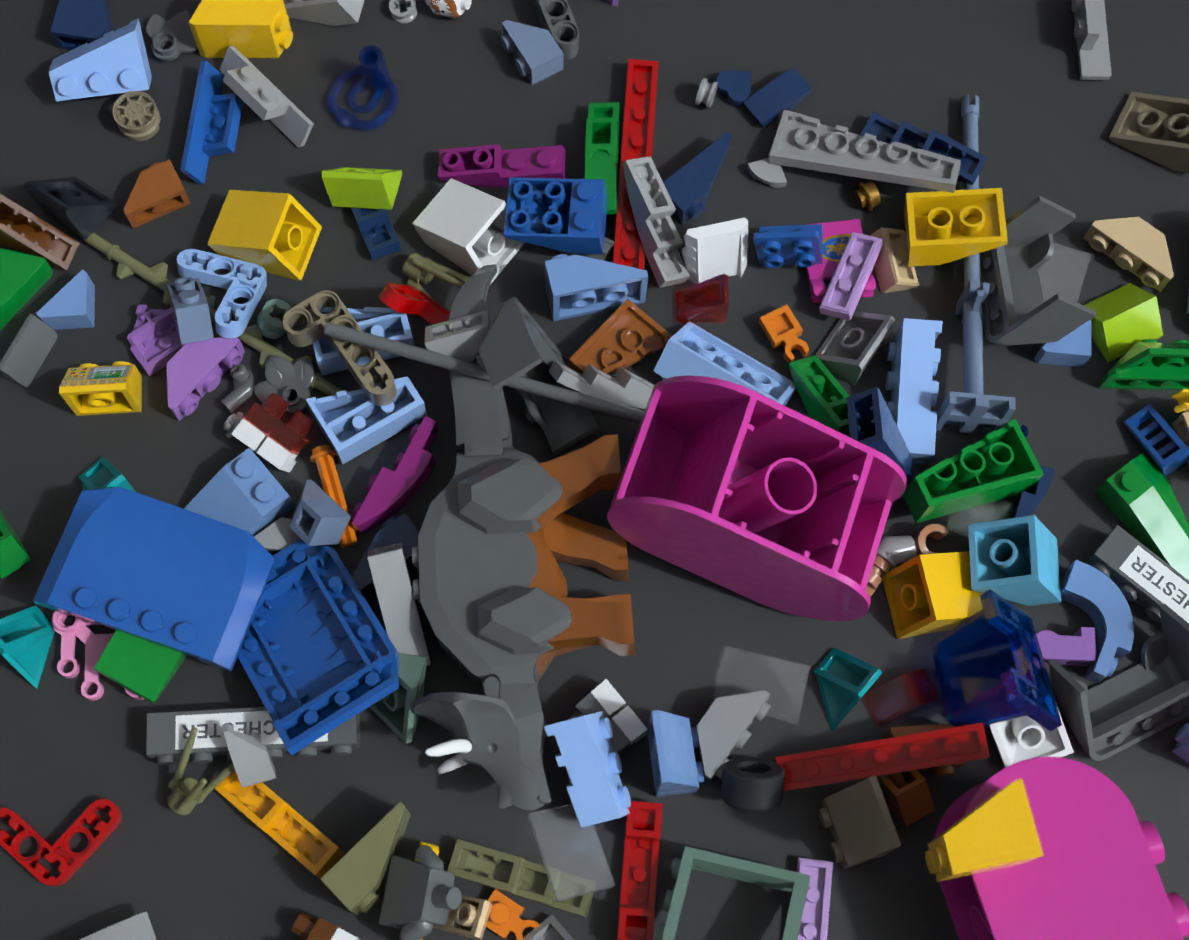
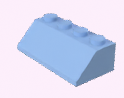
(702, 354)

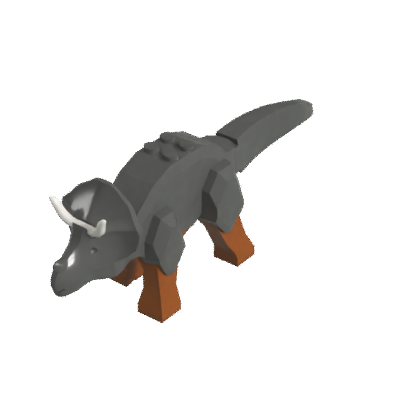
(497, 584)

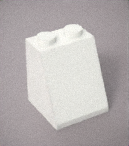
(467, 228)

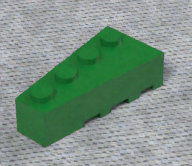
(977, 475)

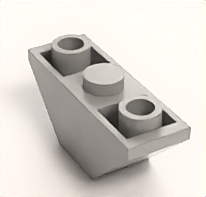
(726, 728)

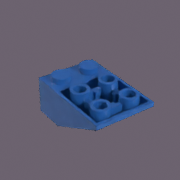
(557, 213)

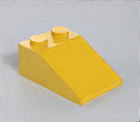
(953, 225)

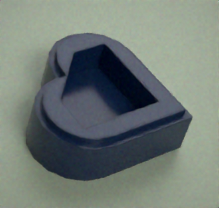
(735, 86)

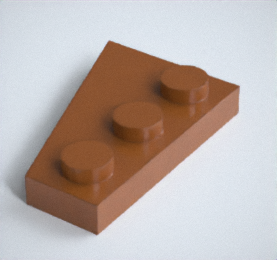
(621, 341)

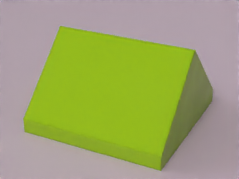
(362, 187)
(1123, 320)

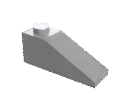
(325, 11)

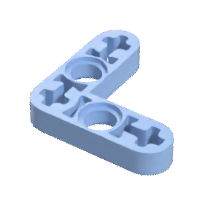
(238, 281)

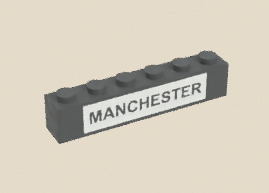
(1141, 574)
(169, 732)

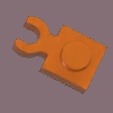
(783, 329)
(505, 916)

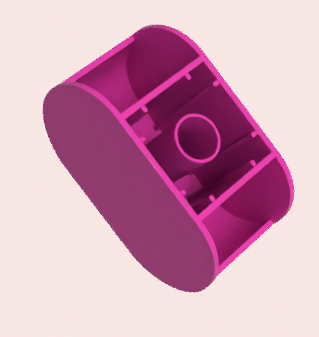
(756, 498)
(1094, 870)

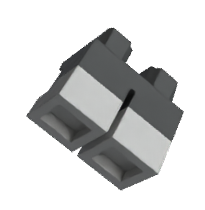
(625, 724)

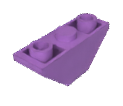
(199, 370)

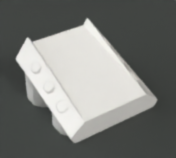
(716, 250)

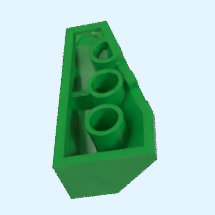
(1150, 510)

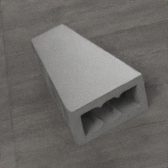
(397, 599)

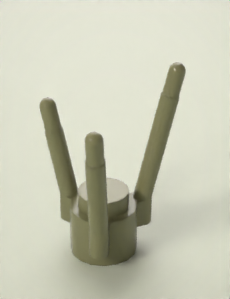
(423, 270)
(190, 792)

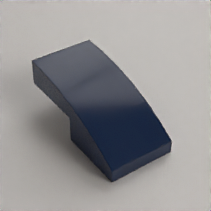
(778, 95)
(376, 231)
(1026, 502)

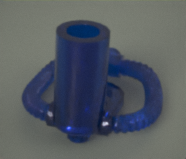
(375, 74)

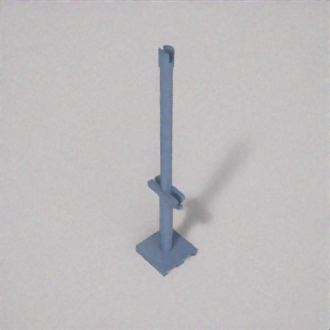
(972, 407)

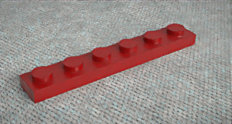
(884, 756)

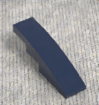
(935, 142)

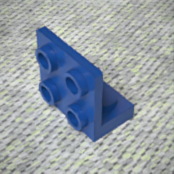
(789, 245)

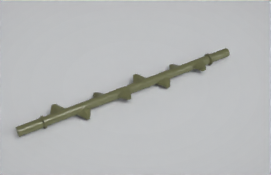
(157, 276)

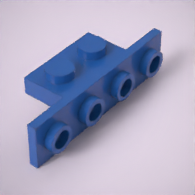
(211, 124)

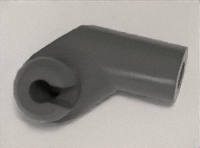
(242, 387)

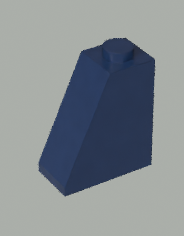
(80, 22)
(874, 426)

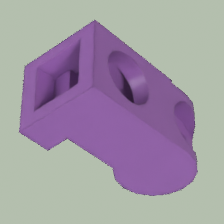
(1069, 650)

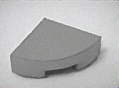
(767, 173)

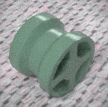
(271, 326)

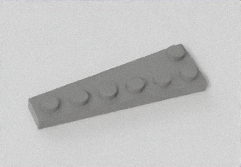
(818, 147)

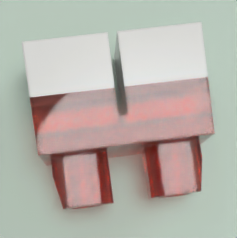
(273, 436)

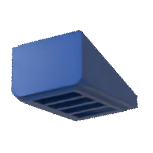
(1172, 462)

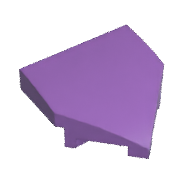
(154, 338)

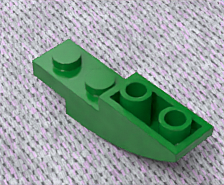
(602, 148)

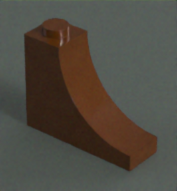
(34, 236)

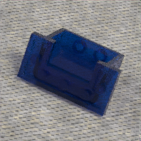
(994, 668)

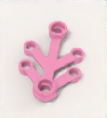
(94, 647)

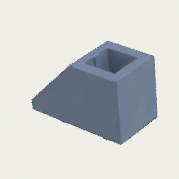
(534, 50)
(190, 310)
(318, 517)

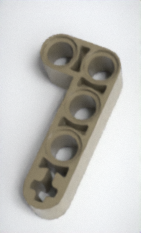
(309, 313)

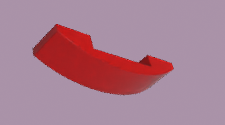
(639, 871)

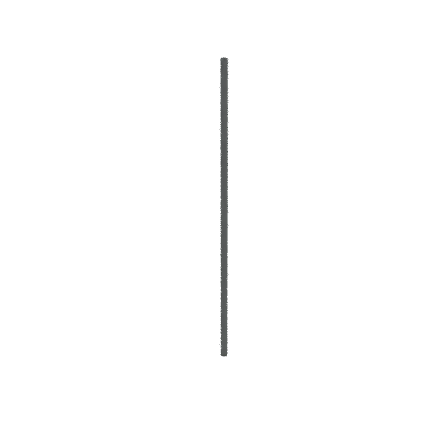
(475, 370)

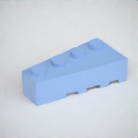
(912, 385)

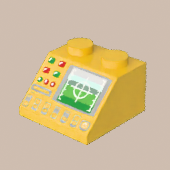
(102, 389)

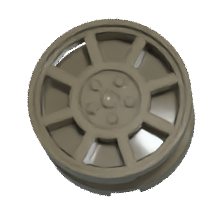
(138, 117)

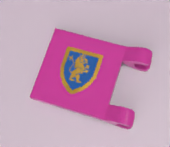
(835, 239)

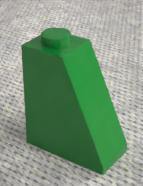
(20, 280)

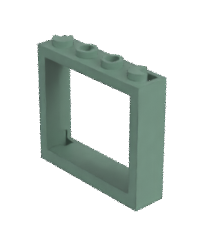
(735, 869)

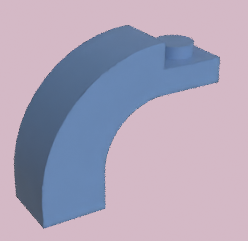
(1108, 610)

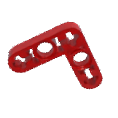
(411, 300)
(61, 850)

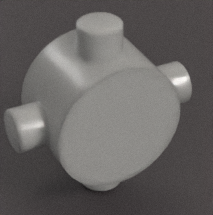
(232, 422)

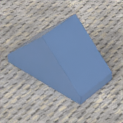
(72, 305)
(1070, 351)

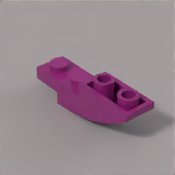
(493, 166)
(393, 490)

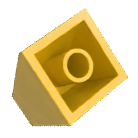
(251, 26)
(266, 231)
(931, 593)
(988, 837)

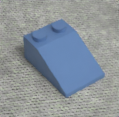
(590, 285)
(243, 495)
(672, 754)

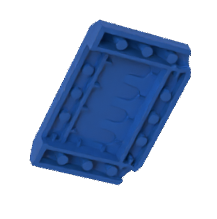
(158, 574)
(316, 647)

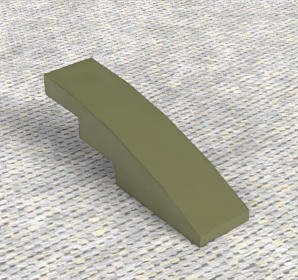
(511, 876)

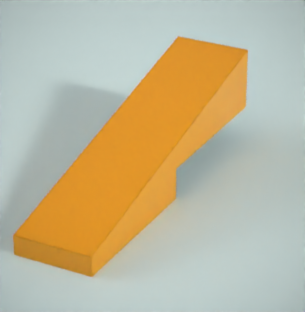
(282, 824)

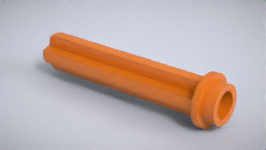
(331, 484)

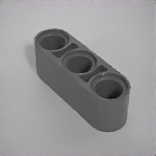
(559, 27)

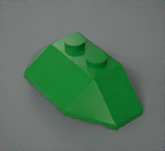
(1151, 367)

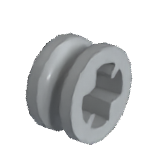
(403, 17)
(706, 93)

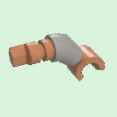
(900, 549)

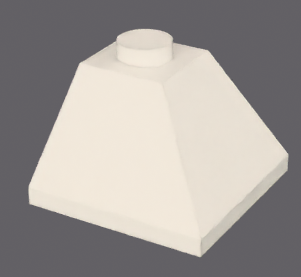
(1027, 739)

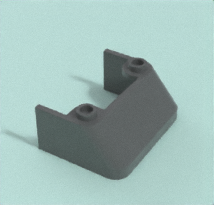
(1015, 303)
(521, 348)
(1134, 701)

